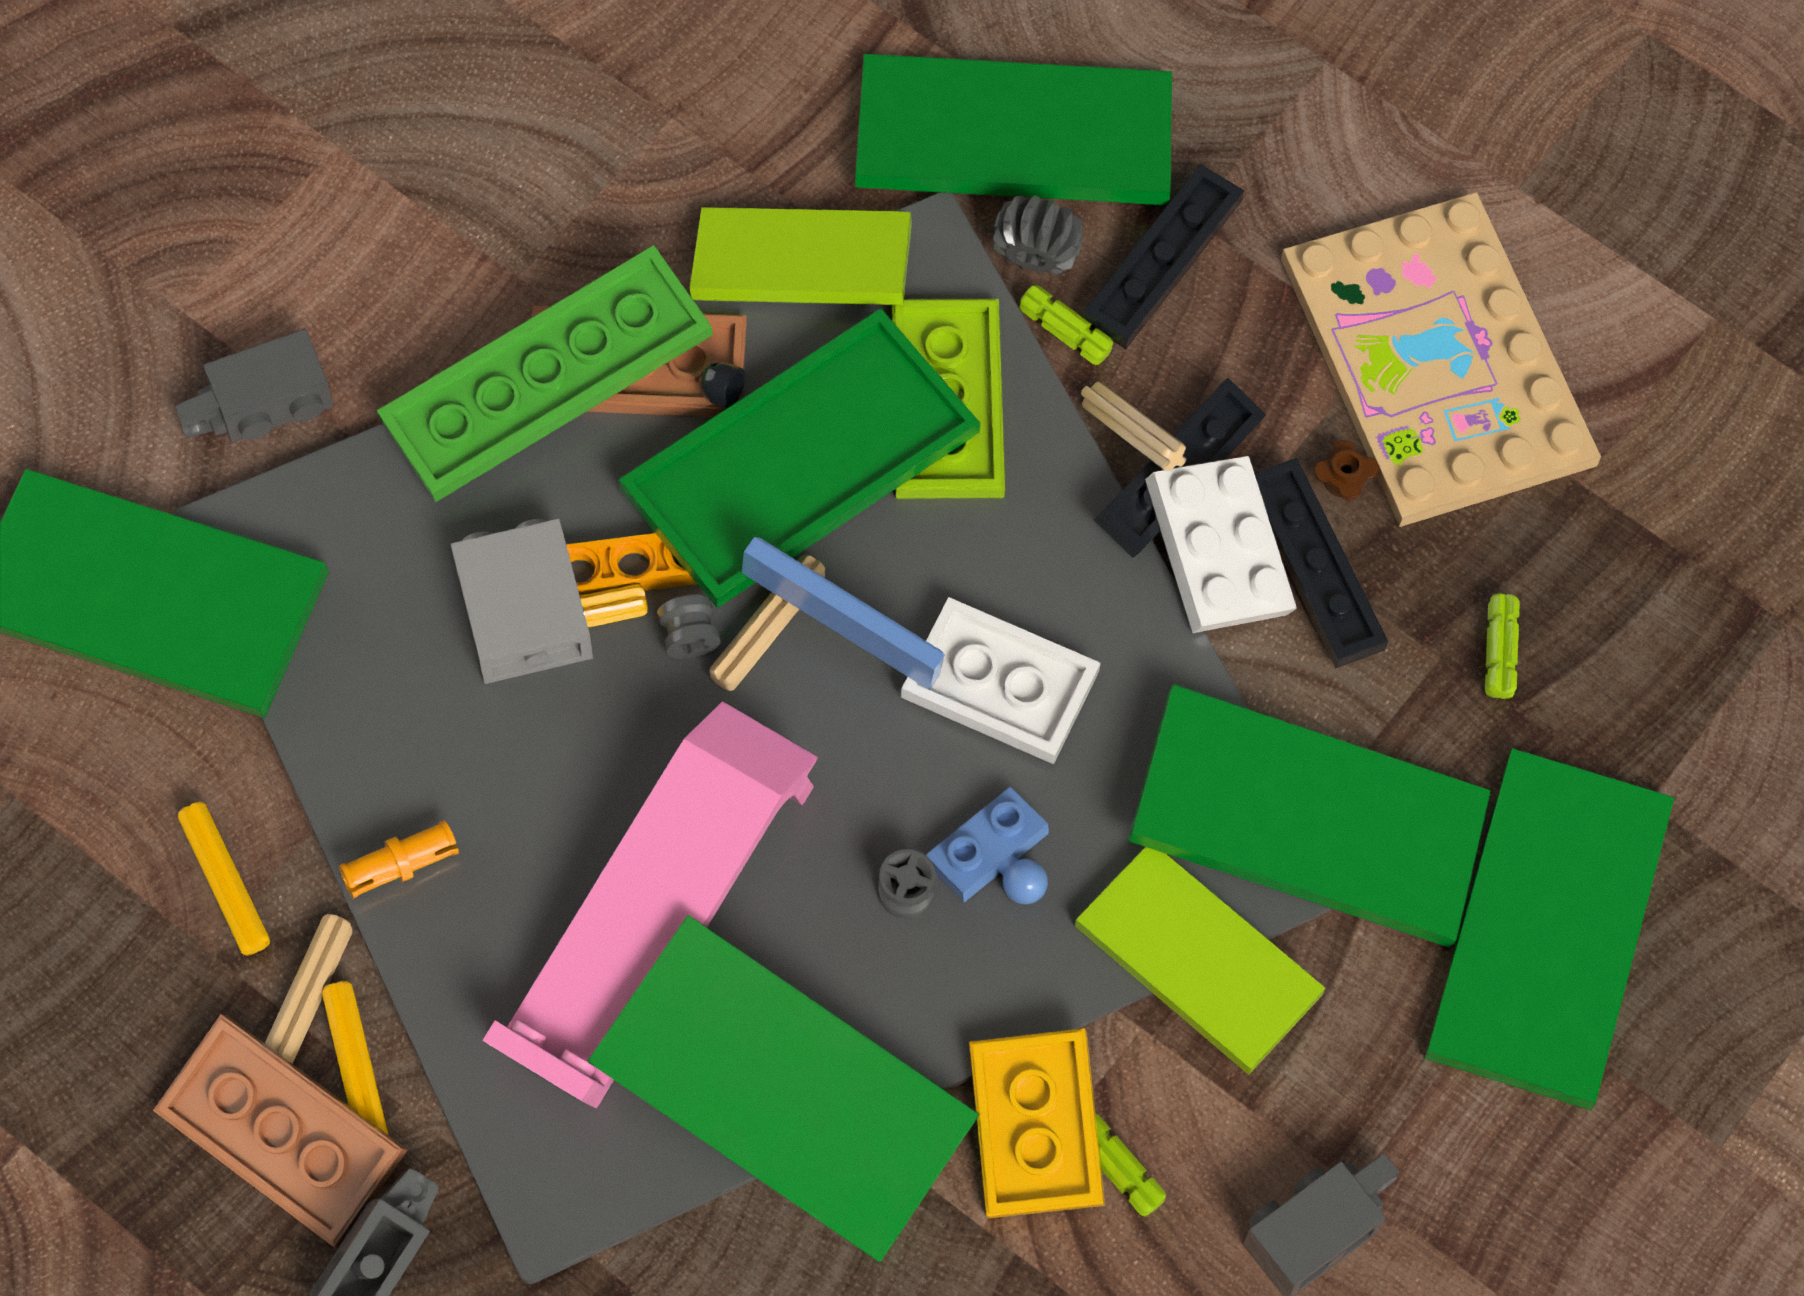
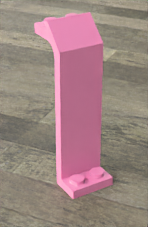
(669, 865)

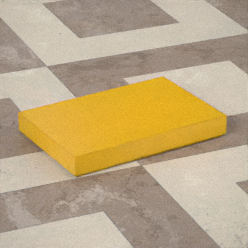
(1037, 1123)

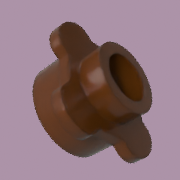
(1345, 484)

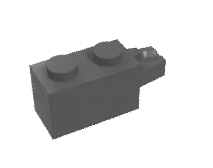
(258, 390)
(1320, 1223)
(381, 1241)

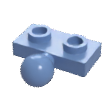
(991, 846)

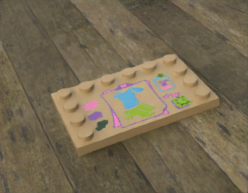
(1439, 359)

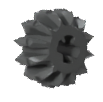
(1038, 235)

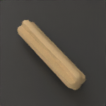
(1133, 426)
(757, 635)
(307, 987)

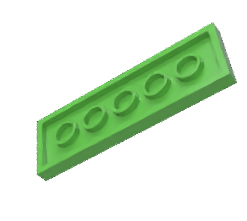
(544, 373)

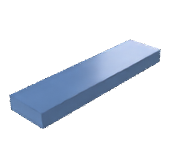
(842, 612)

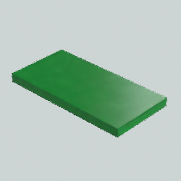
(1015, 129)
(799, 454)
(152, 593)
(1310, 816)
(1550, 929)
(783, 1088)

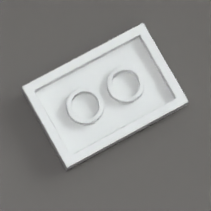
(1220, 544)
(1005, 681)

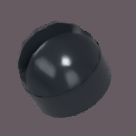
(722, 383)

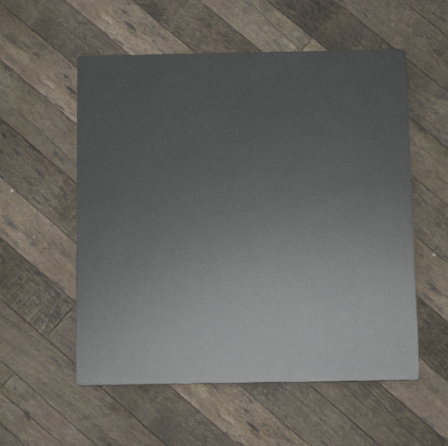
(550, 767)

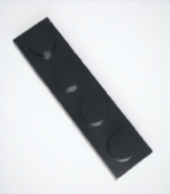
(1163, 256)
(1208, 437)
(1319, 566)

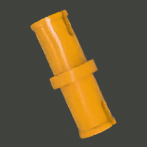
(398, 859)

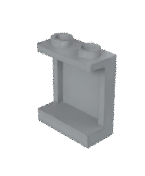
(522, 600)

